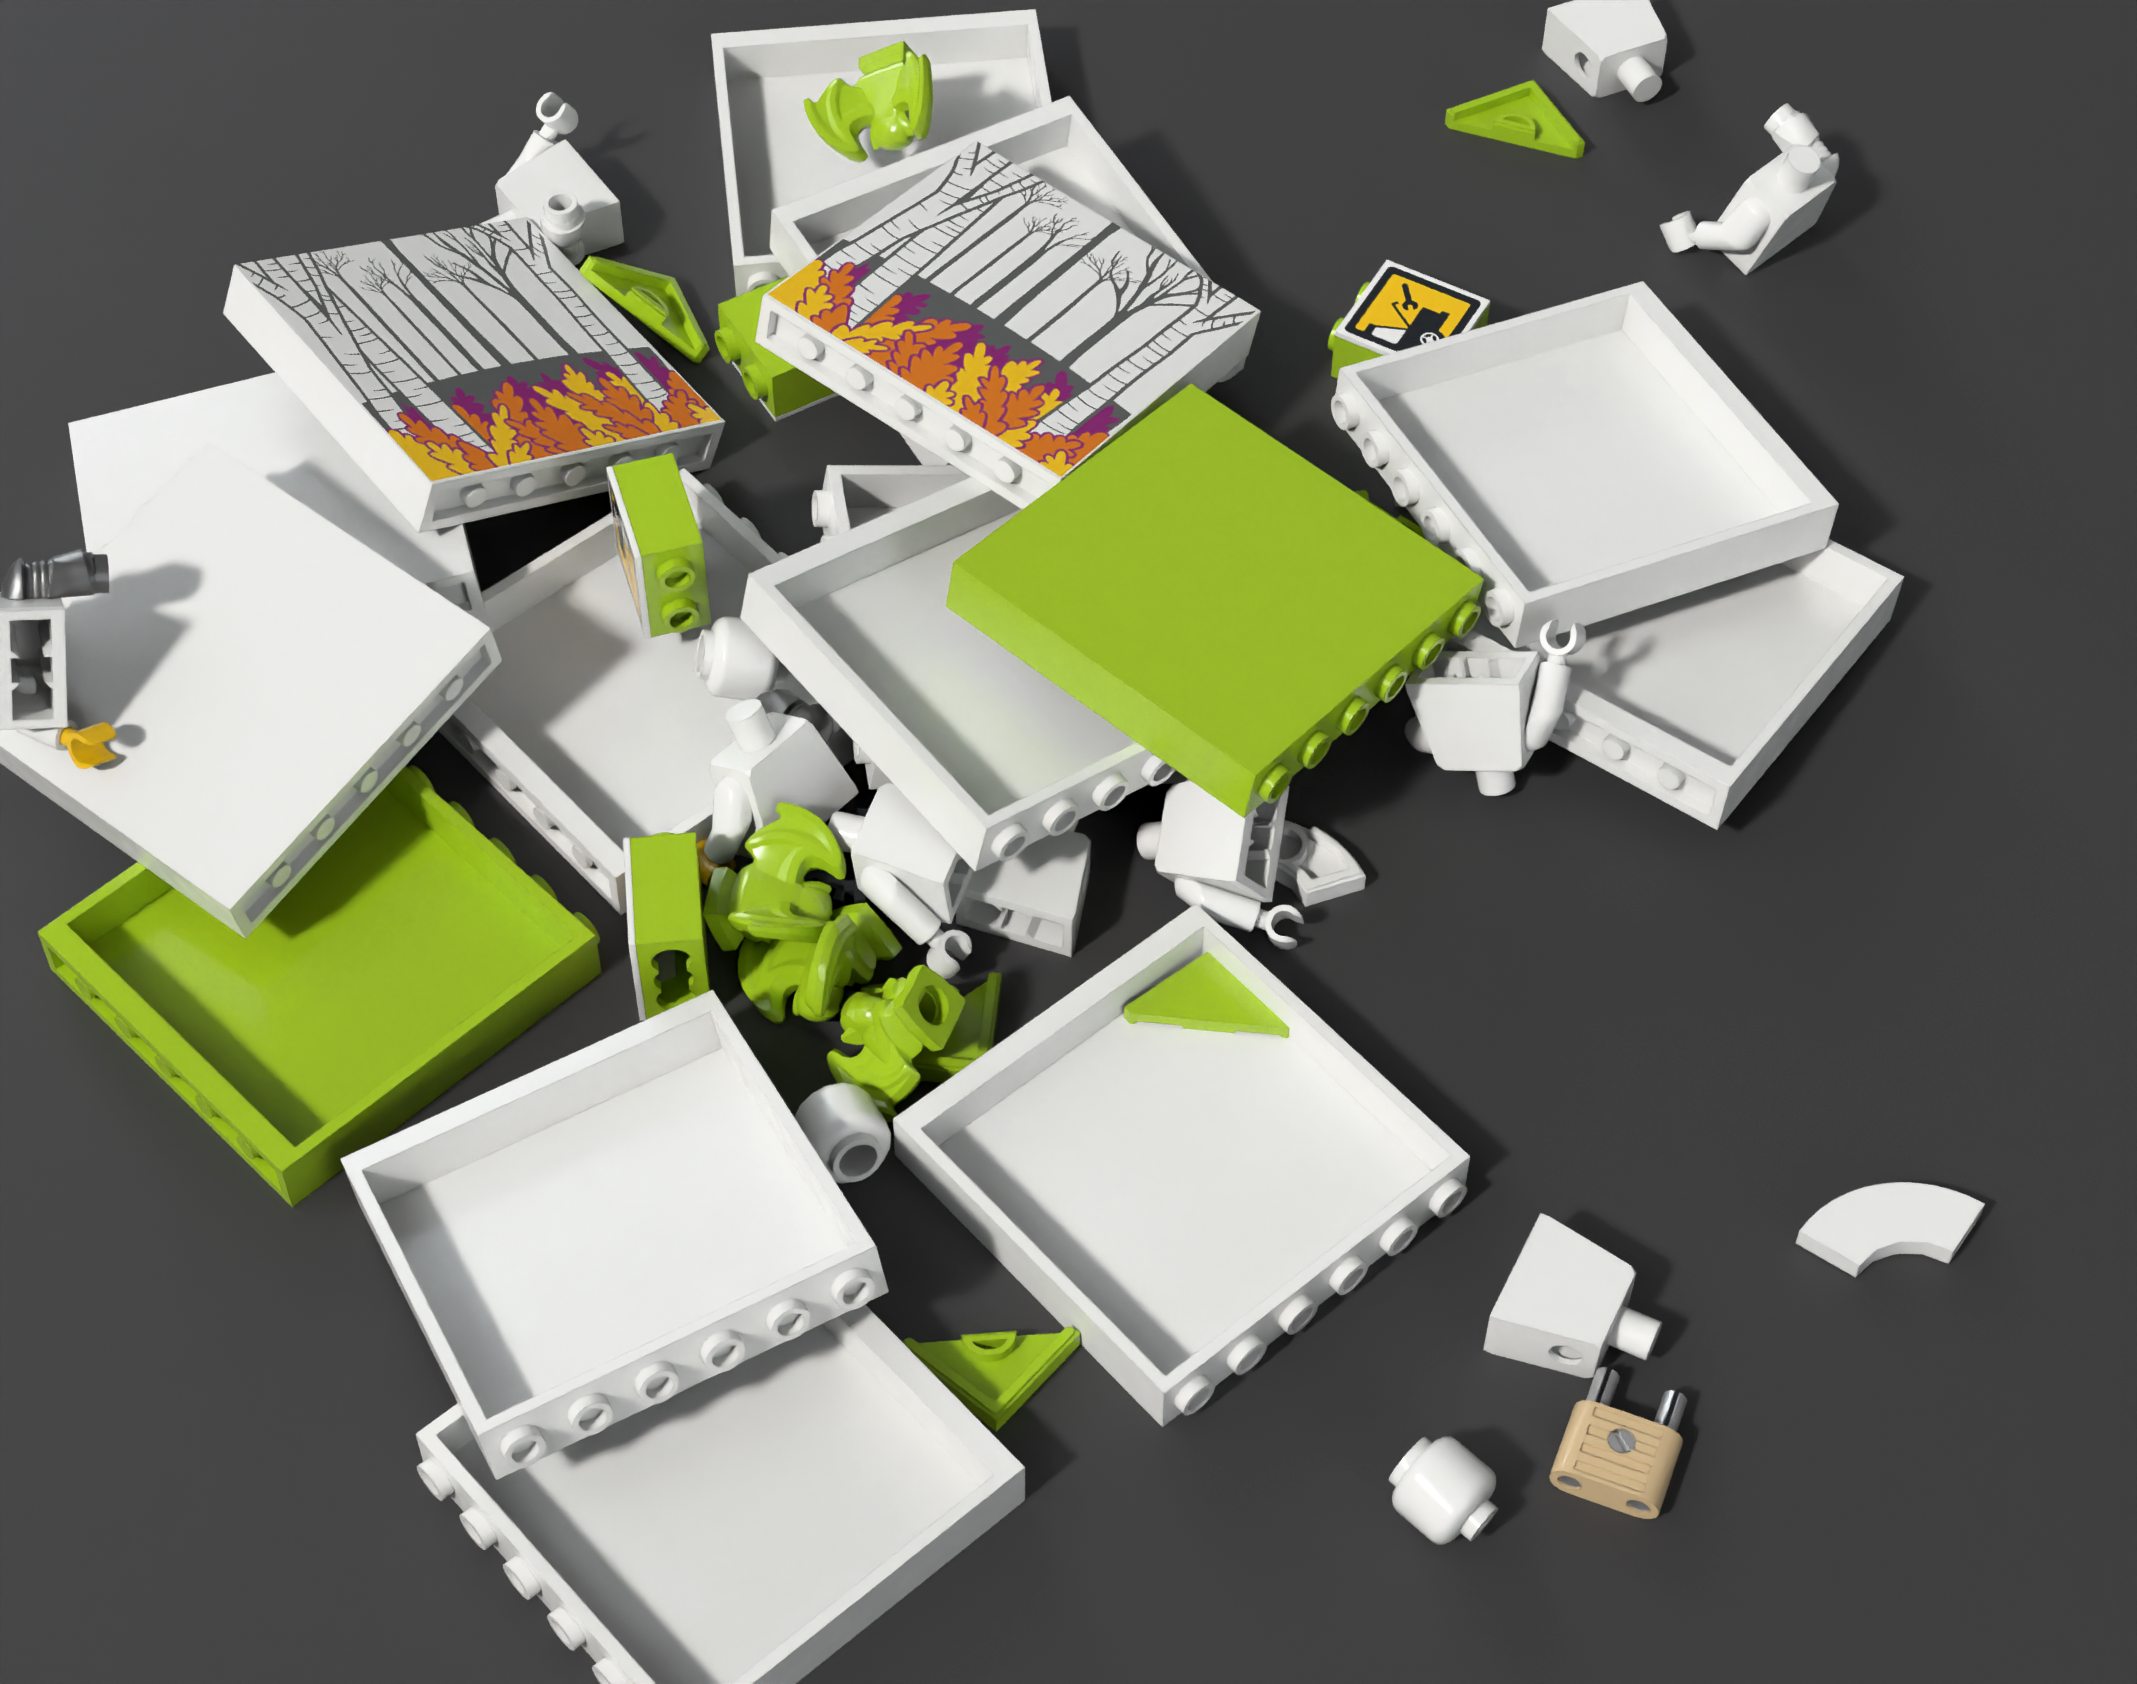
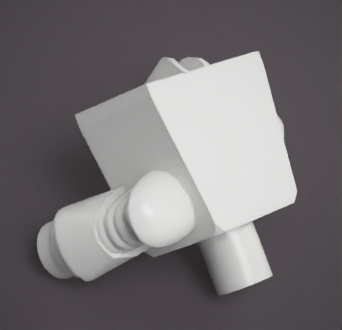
(559, 189)
(1772, 203)
(1490, 707)
(1220, 857)
(908, 873)

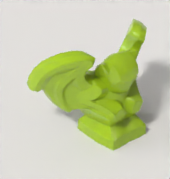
(889, 99)
(770, 894)
(818, 970)
(894, 1026)

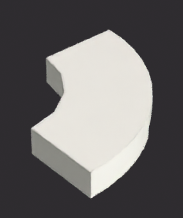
(1316, 865)
(1889, 1222)

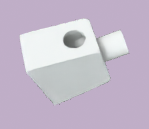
(1608, 45)
(1033, 895)
(1567, 1305)

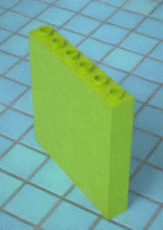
(1216, 598)
(349, 1001)

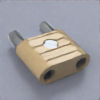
(1618, 1455)

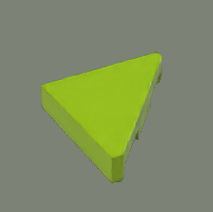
(1519, 117)
(652, 300)
(1205, 999)
(970, 1037)
(996, 1369)

